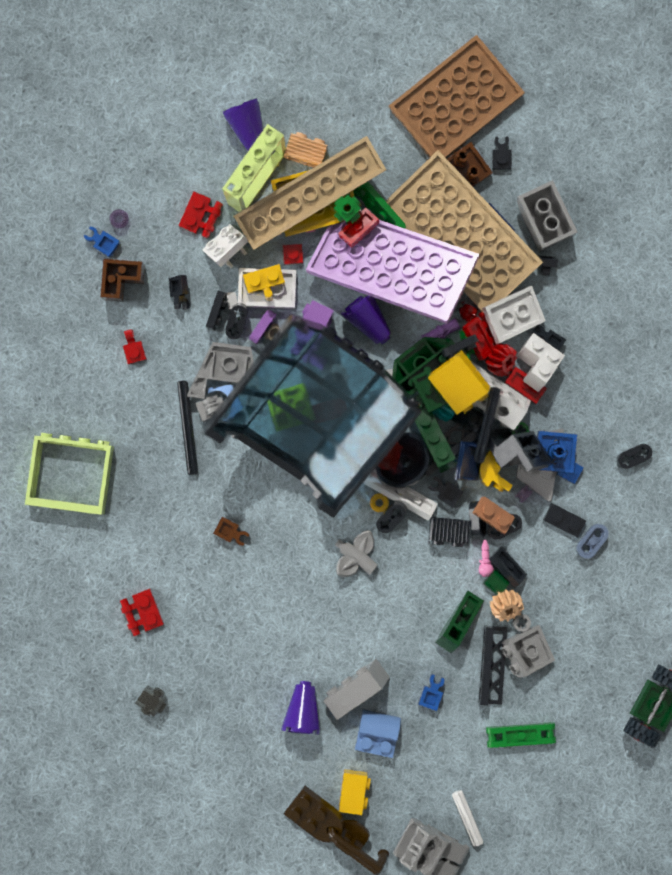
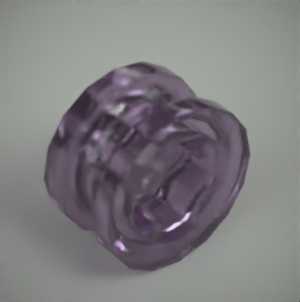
(523, 494)

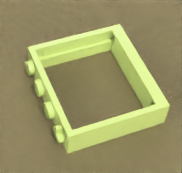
(255, 169)
(35, 466)

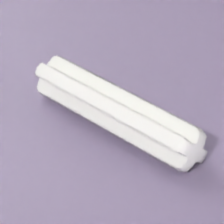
(467, 818)

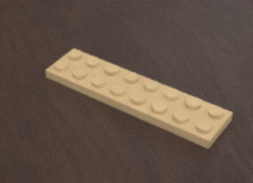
(310, 193)

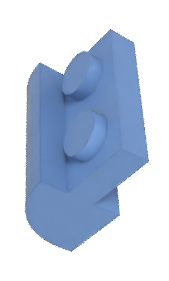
(377, 733)

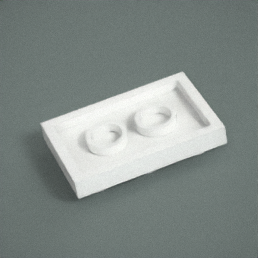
(283, 295)
(513, 314)

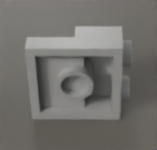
(527, 651)

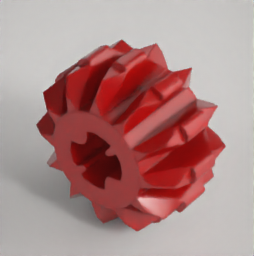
(501, 359)

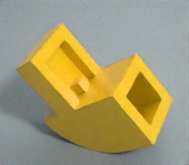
(489, 473)

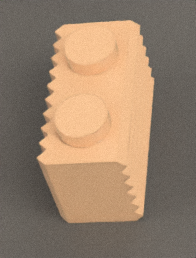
(305, 150)

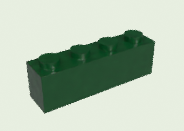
(435, 439)

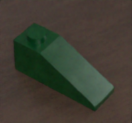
(459, 622)

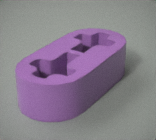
(262, 326)

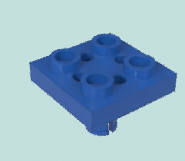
(566, 443)

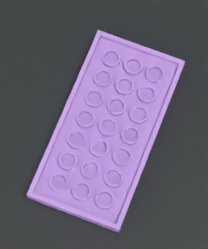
(397, 268)

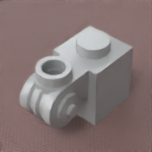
(208, 407)

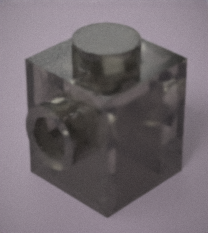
(151, 701)

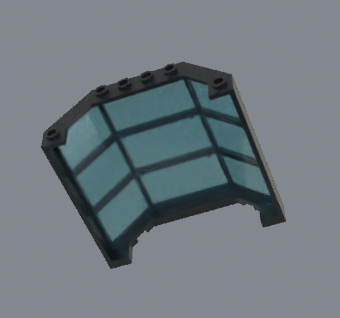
(317, 410)

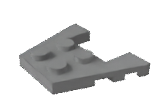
(221, 363)

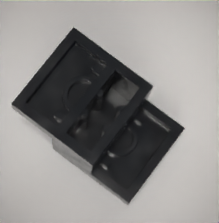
(518, 449)

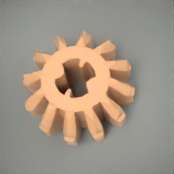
(506, 605)

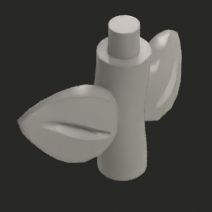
(356, 555)

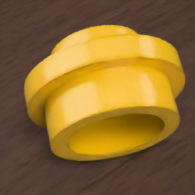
(373, 502)

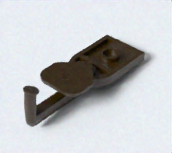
(328, 825)

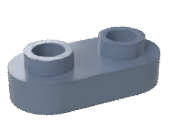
(592, 541)

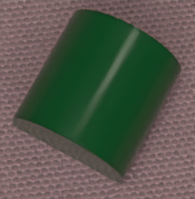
(496, 582)

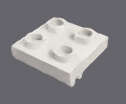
(225, 246)

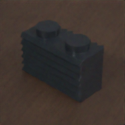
(448, 530)

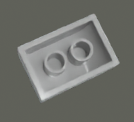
(546, 216)

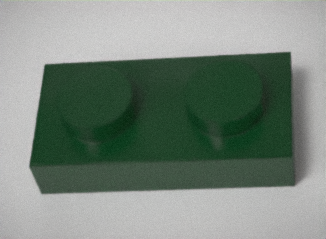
(429, 394)

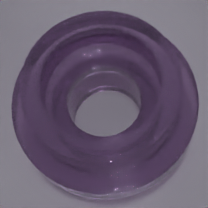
(115, 214)

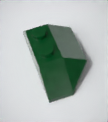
(419, 358)

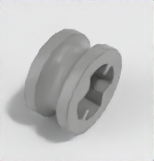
(527, 624)

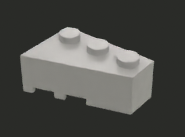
(356, 689)

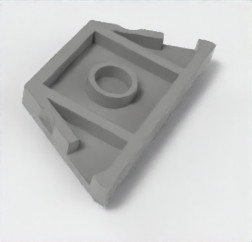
(539, 480)

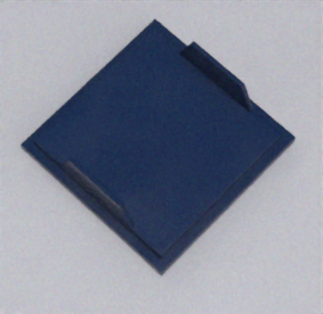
(466, 467)

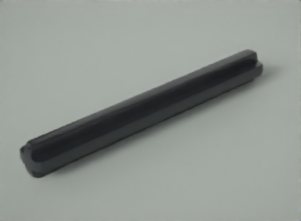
(187, 427)

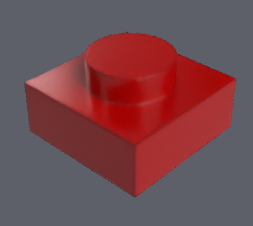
(293, 254)

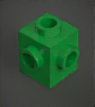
(352, 215)

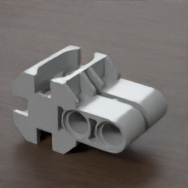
(429, 850)

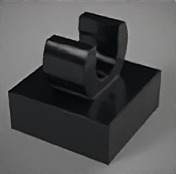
(548, 262)

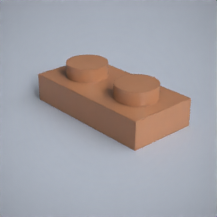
(493, 515)

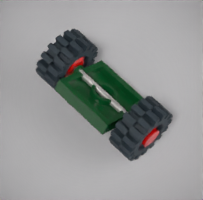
(653, 708)

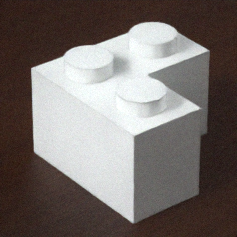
(541, 358)

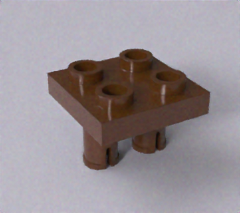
(470, 164)

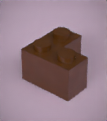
(116, 274)

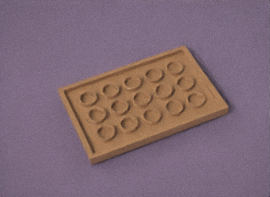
(456, 99)

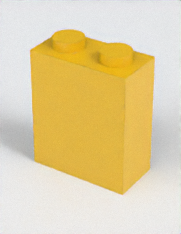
(460, 383)

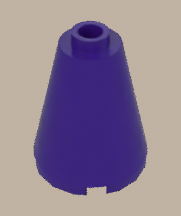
(245, 121)
(368, 319)
(302, 710)

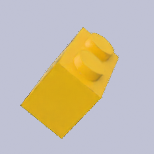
(353, 792)

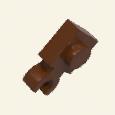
(228, 530)

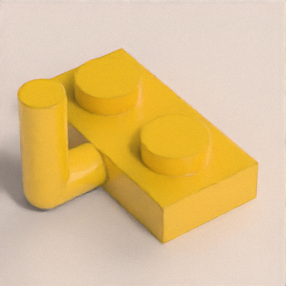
(264, 280)

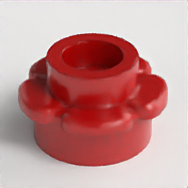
(468, 312)

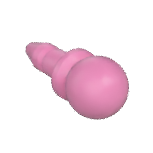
(485, 568)

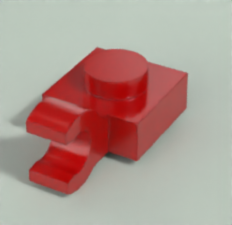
(133, 350)

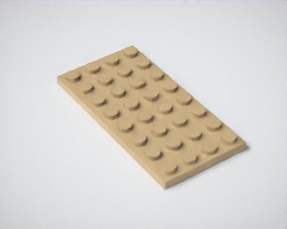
(448, 209)

